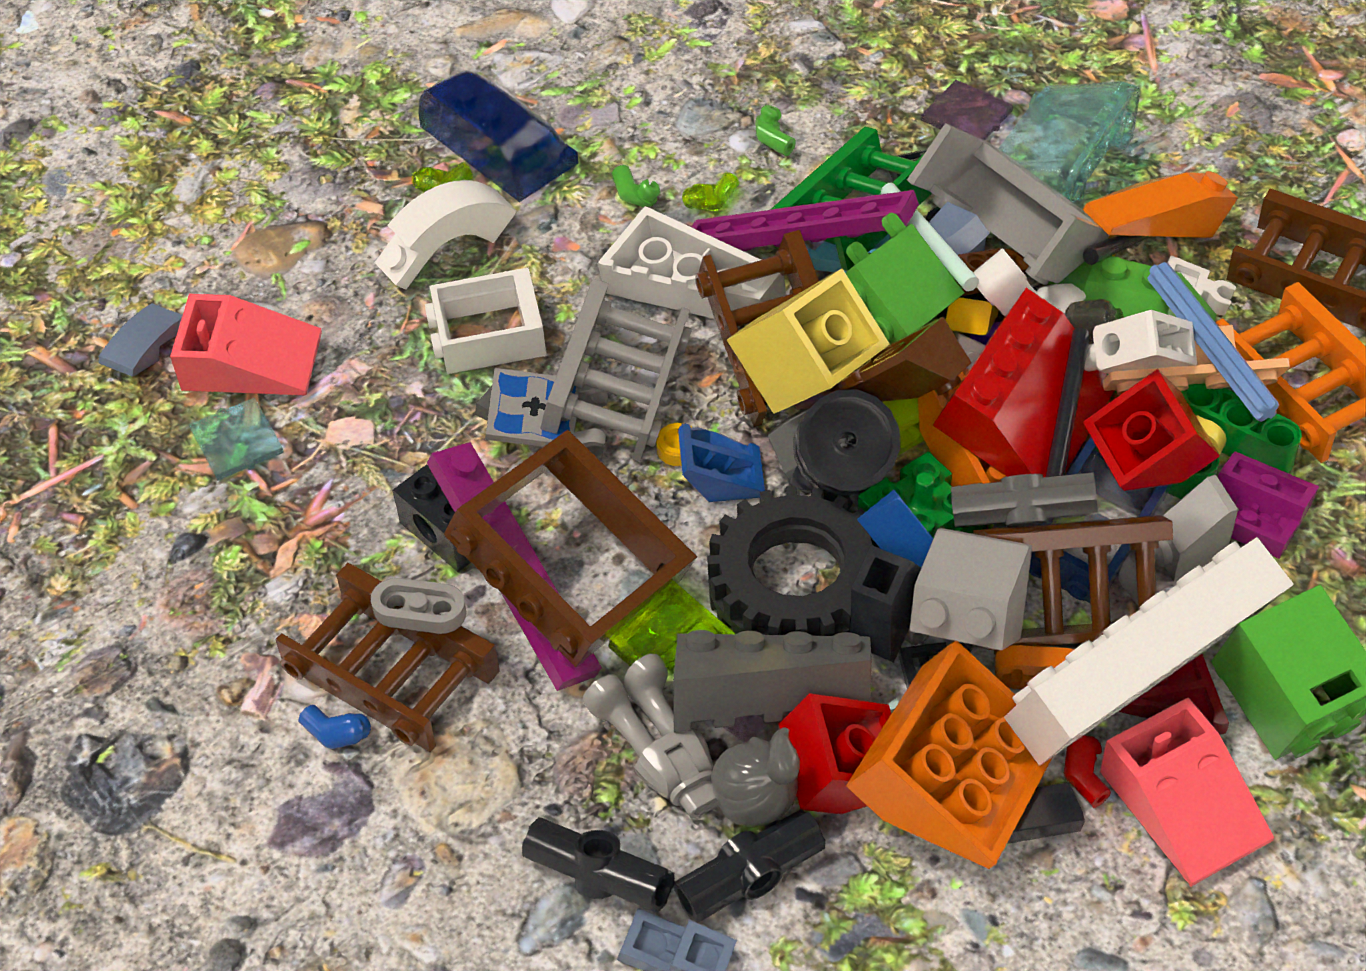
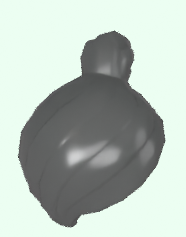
(757, 780)

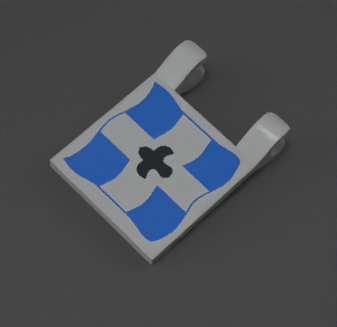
(519, 407)

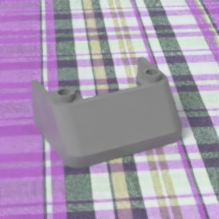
(1009, 202)

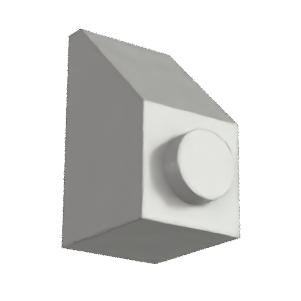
(1200, 528)

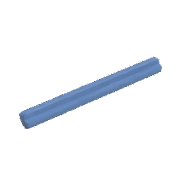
(1214, 342)

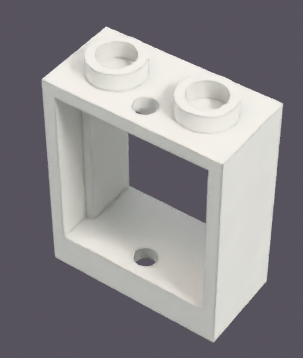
(480, 296)

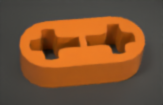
(1021, 663)

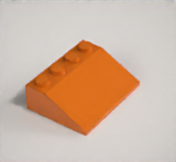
(951, 760)

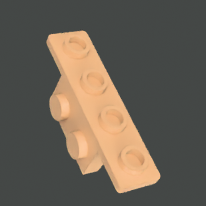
(1203, 372)

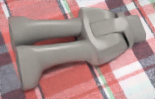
(674, 764)

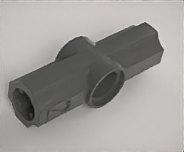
(1024, 500)

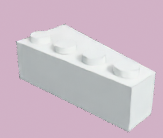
(659, 261)

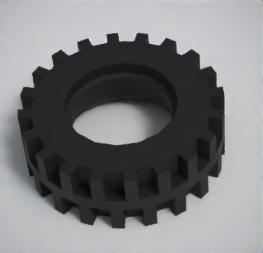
(791, 518)

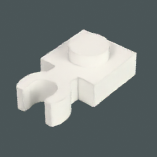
(1215, 293)

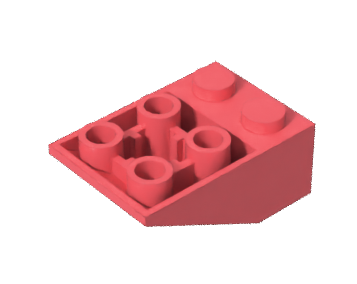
(242, 348)
(1185, 791)

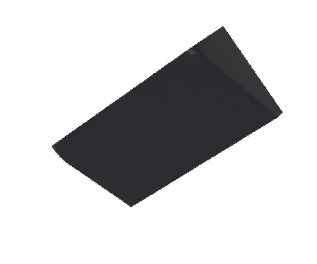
(1049, 813)

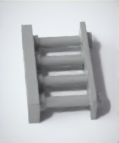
(576, 372)

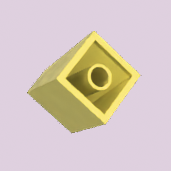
(808, 342)

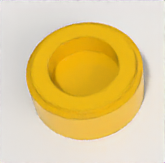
(668, 444)

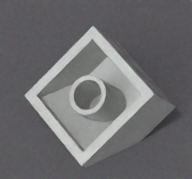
(972, 589)

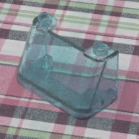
(1072, 130)

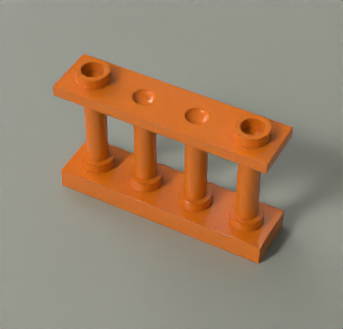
(1322, 338)

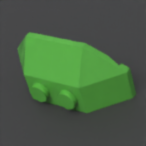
(1124, 285)

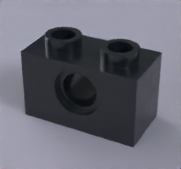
(427, 514)

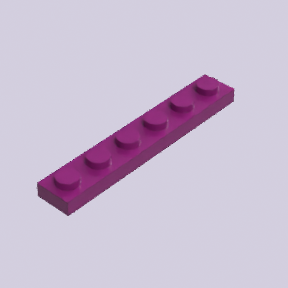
(815, 221)
(462, 478)

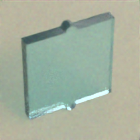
(236, 439)

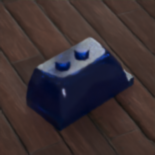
(495, 133)

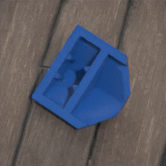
(720, 465)

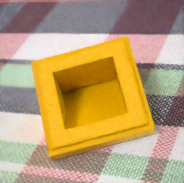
(971, 316)

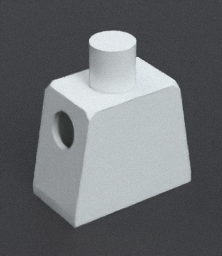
(1142, 342)

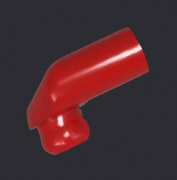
(1080, 773)

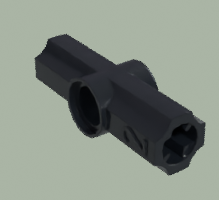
(598, 864)
(749, 865)

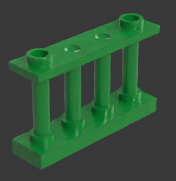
(849, 171)

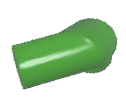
(769, 131)

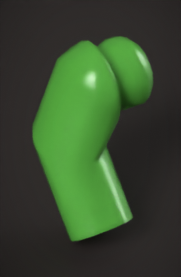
(630, 192)

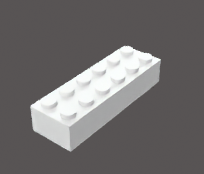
(1144, 648)

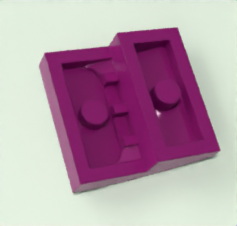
(1267, 501)

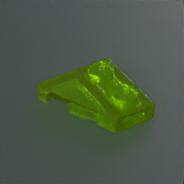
(658, 624)

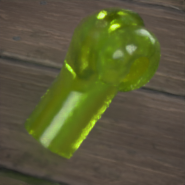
(429, 177)
(710, 196)

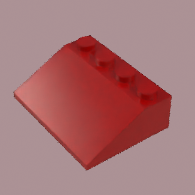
(1014, 390)

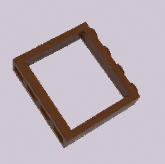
(611, 503)

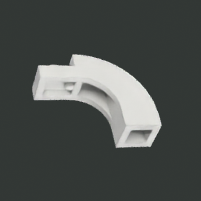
(436, 218)

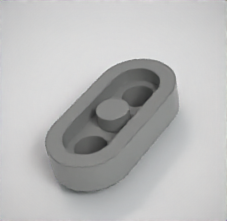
(420, 603)

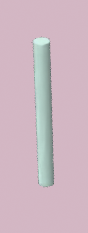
(943, 251)

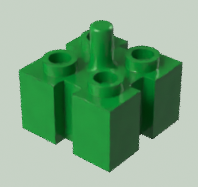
(925, 490)

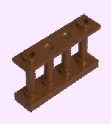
(1317, 230)
(790, 260)
(1096, 541)
(465, 651)

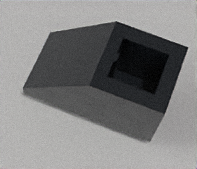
(883, 601)

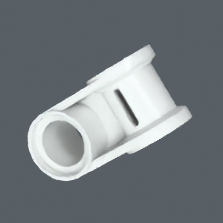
(1001, 281)

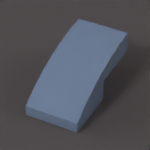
(138, 340)
(666, 946)

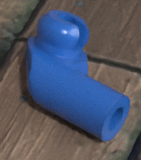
(336, 730)

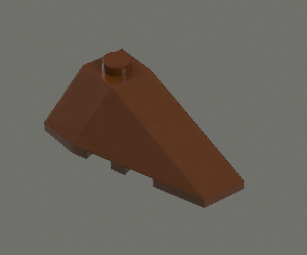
(908, 368)

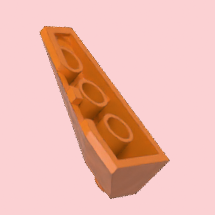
(1165, 207)

